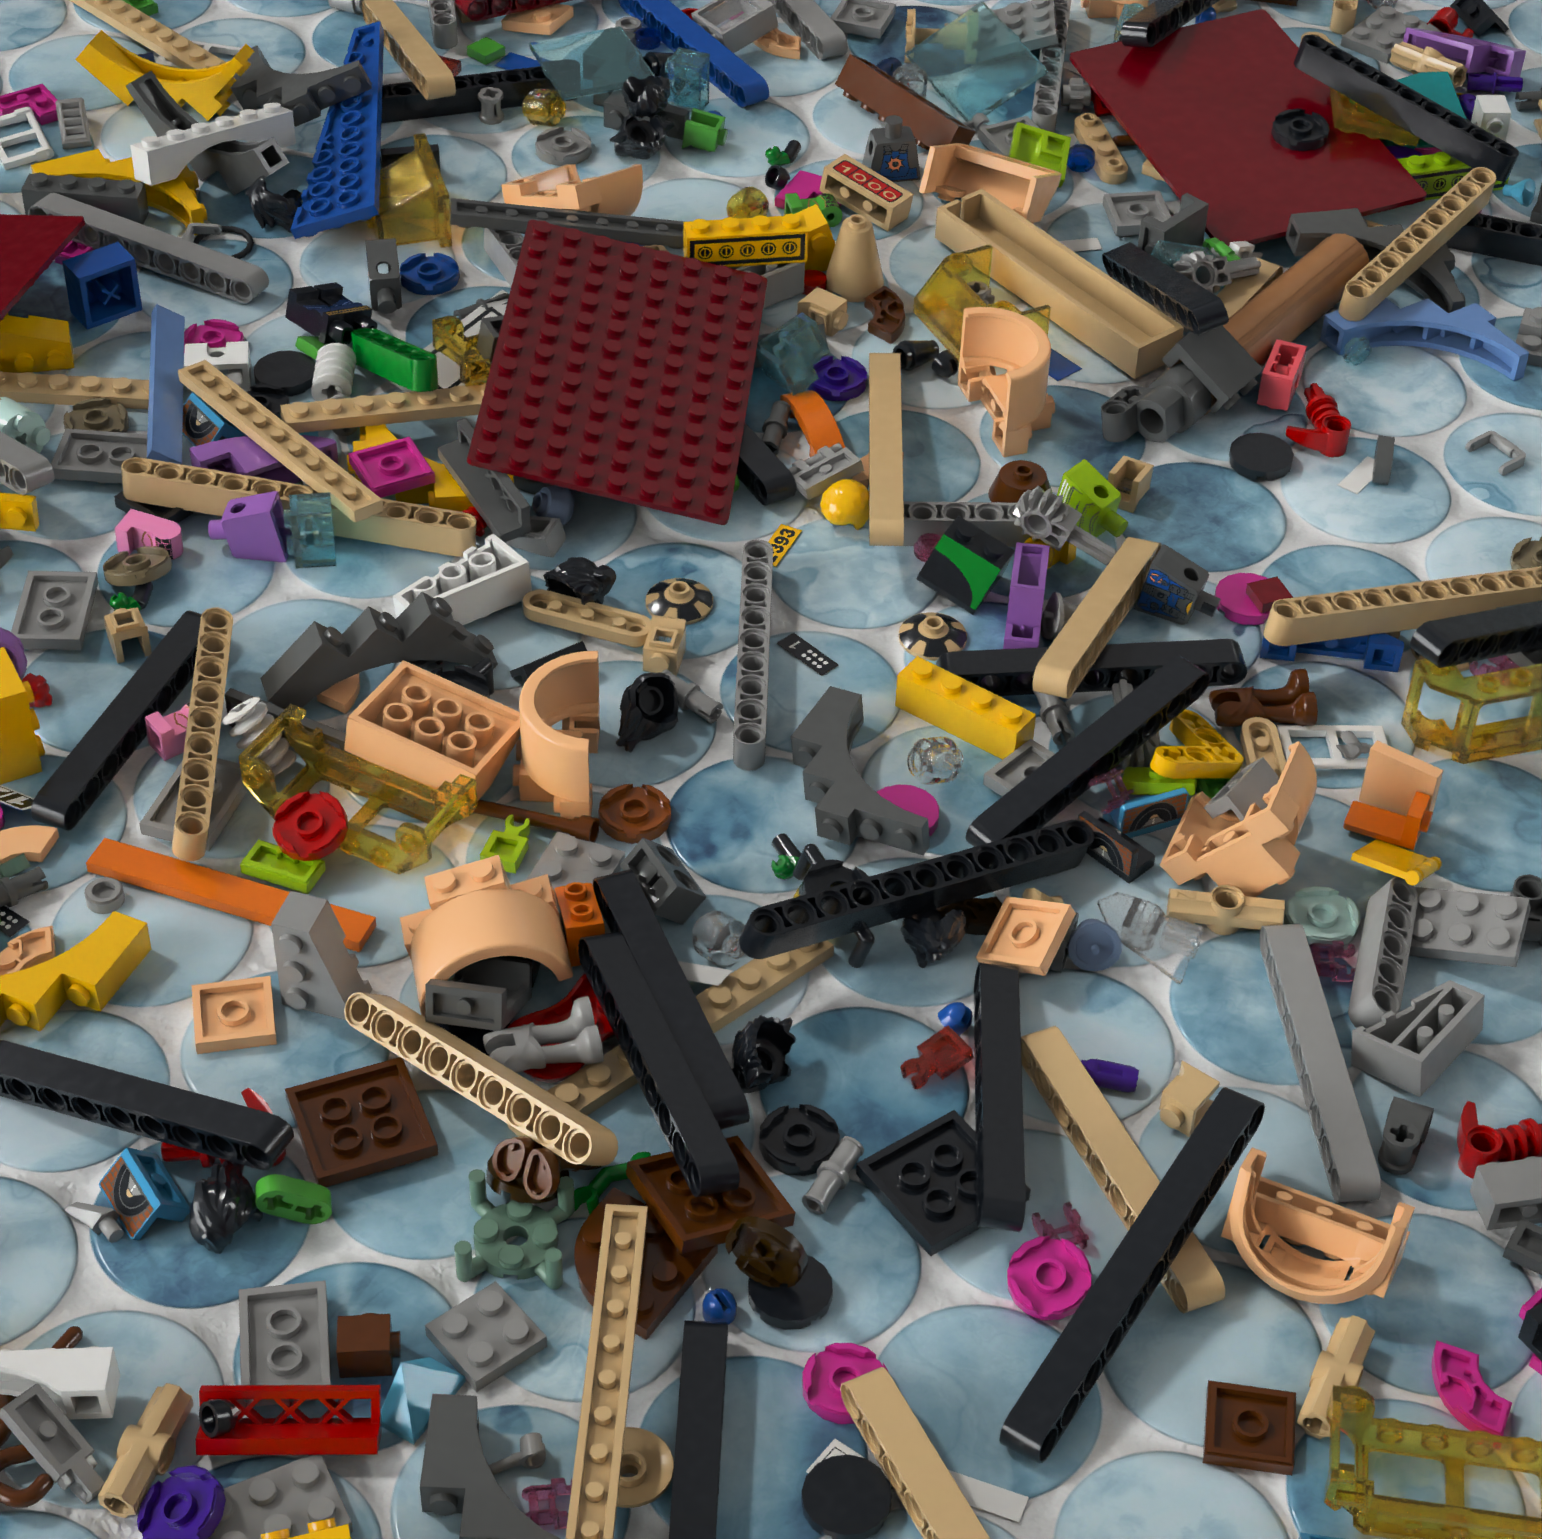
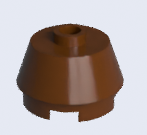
(1016, 479)

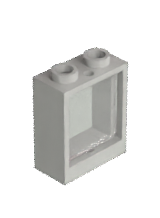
(737, 21)

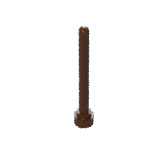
(582, 828)

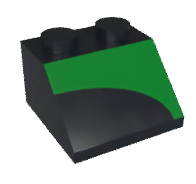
(965, 565)

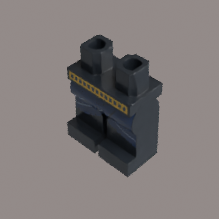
(327, 313)

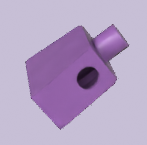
(253, 527)

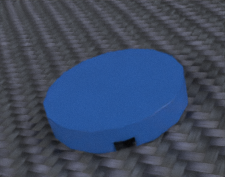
(429, 274)

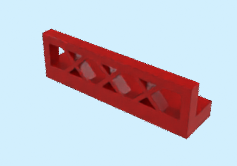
(296, 1434)

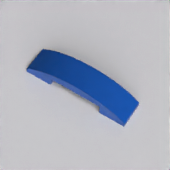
(1376, 650)

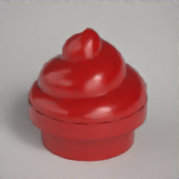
(40, 690)

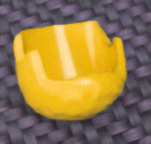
(846, 503)

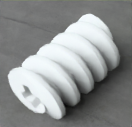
(333, 371)
(250, 723)

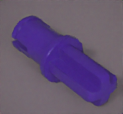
(1494, 83)

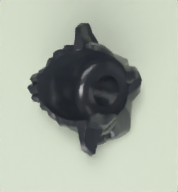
(640, 138)
(581, 579)
(761, 1053)

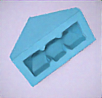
(410, 1396)

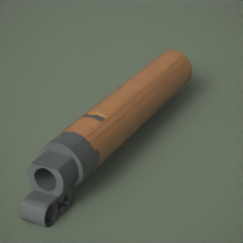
(1277, 312)

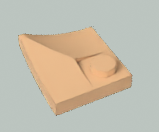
(538, 20)

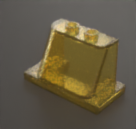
(413, 199)

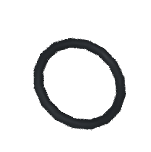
(245, 234)

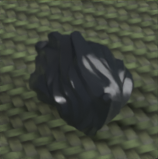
(646, 96)
(271, 207)
(647, 709)
(932, 935)
(221, 1206)

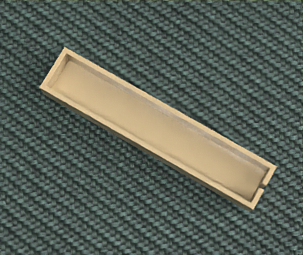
(1049, 273)

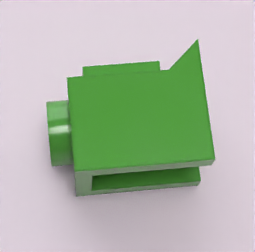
(704, 131)

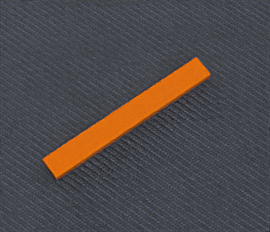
(210, 887)

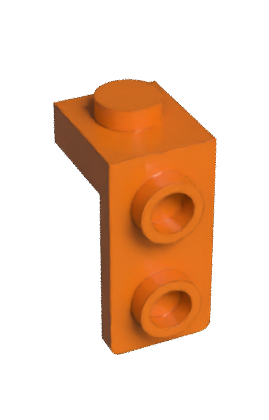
(1391, 826)
(579, 915)

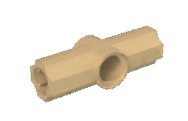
(1426, 60)
(1224, 909)
(1336, 1366)
(145, 1450)

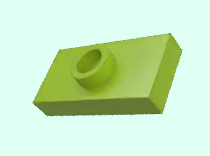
(1147, 782)
(272, 865)

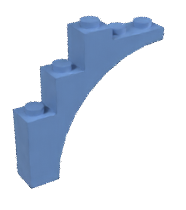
(1425, 324)

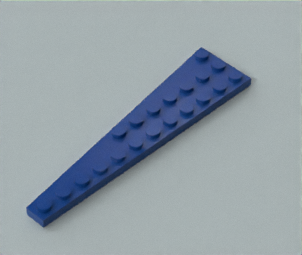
(348, 153)

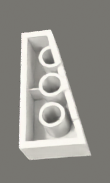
(476, 584)

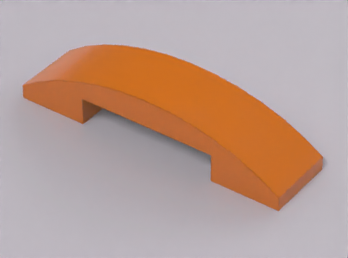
(814, 419)

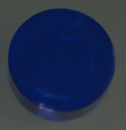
(648, 38)
(1081, 158)

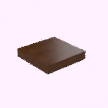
(1249, 1428)

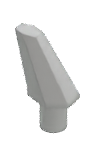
(98, 1219)

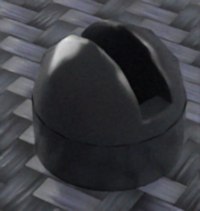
(772, 174)
(945, 364)
(217, 1417)

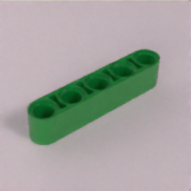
(395, 359)

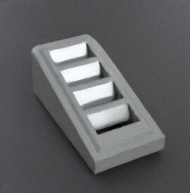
(73, 121)
(544, 539)

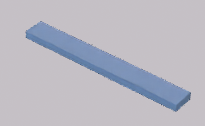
(165, 389)

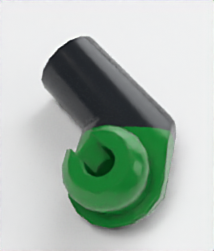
(784, 157)
(138, 599)
(787, 856)

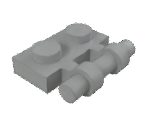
(824, 469)

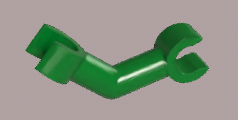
(591, 1193)

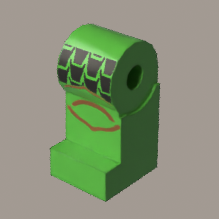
(825, 202)

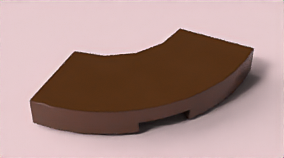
(887, 314)

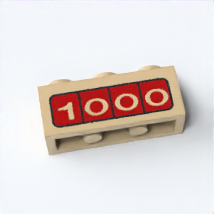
(866, 192)

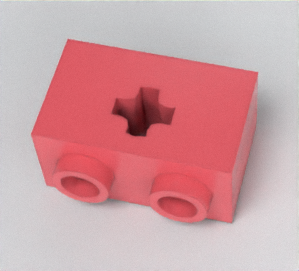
(1281, 375)

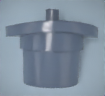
(1094, 945)

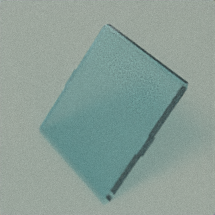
(590, 62)
(976, 62)

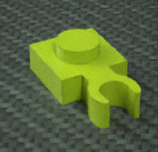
(509, 845)

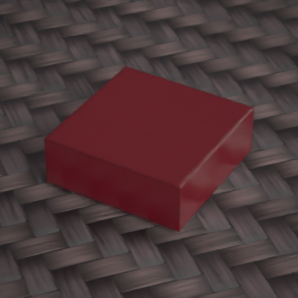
(1266, 592)

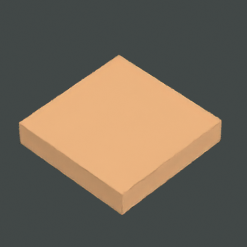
(1395, 777)
(1026, 934)
(233, 1014)

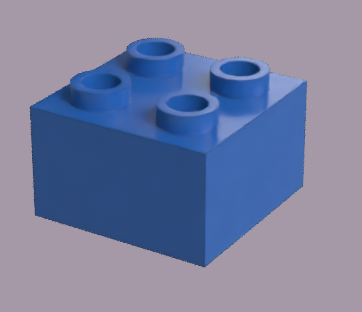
(102, 285)

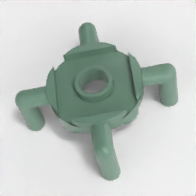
(534, 1257)

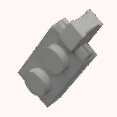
(53, 1442)

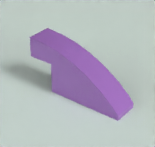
(1473, 53)
(247, 458)
(1026, 596)

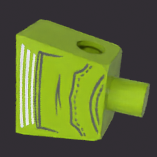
(1094, 498)

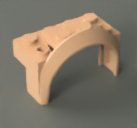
(1276, 1210)

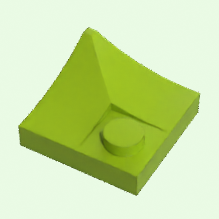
(1040, 148)

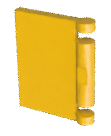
(1397, 861)

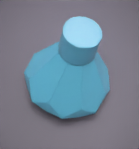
(1522, 192)

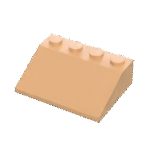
(432, 729)

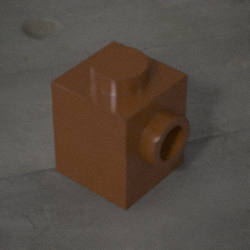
(366, 1345)

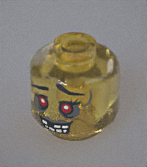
(543, 107)
(747, 203)

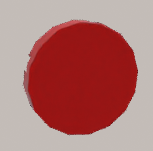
(310, 826)

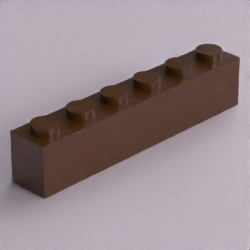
(889, 97)

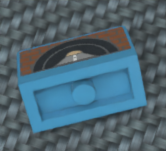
(205, 424)
(1149, 813)
(142, 1191)

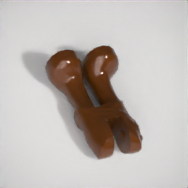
(1283, 705)
(535, 1162)

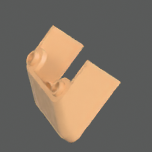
(963, 169)

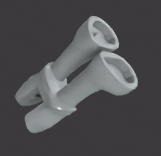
(521, 1049)

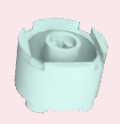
(23, 424)

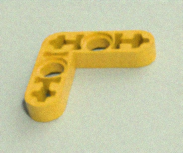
(1204, 753)

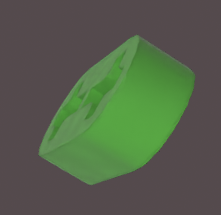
(293, 1199)

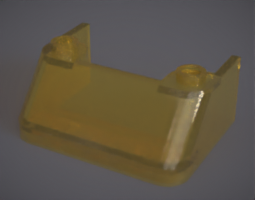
(946, 295)

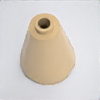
(855, 261)

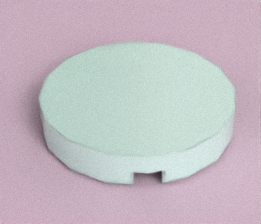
(1323, 915)

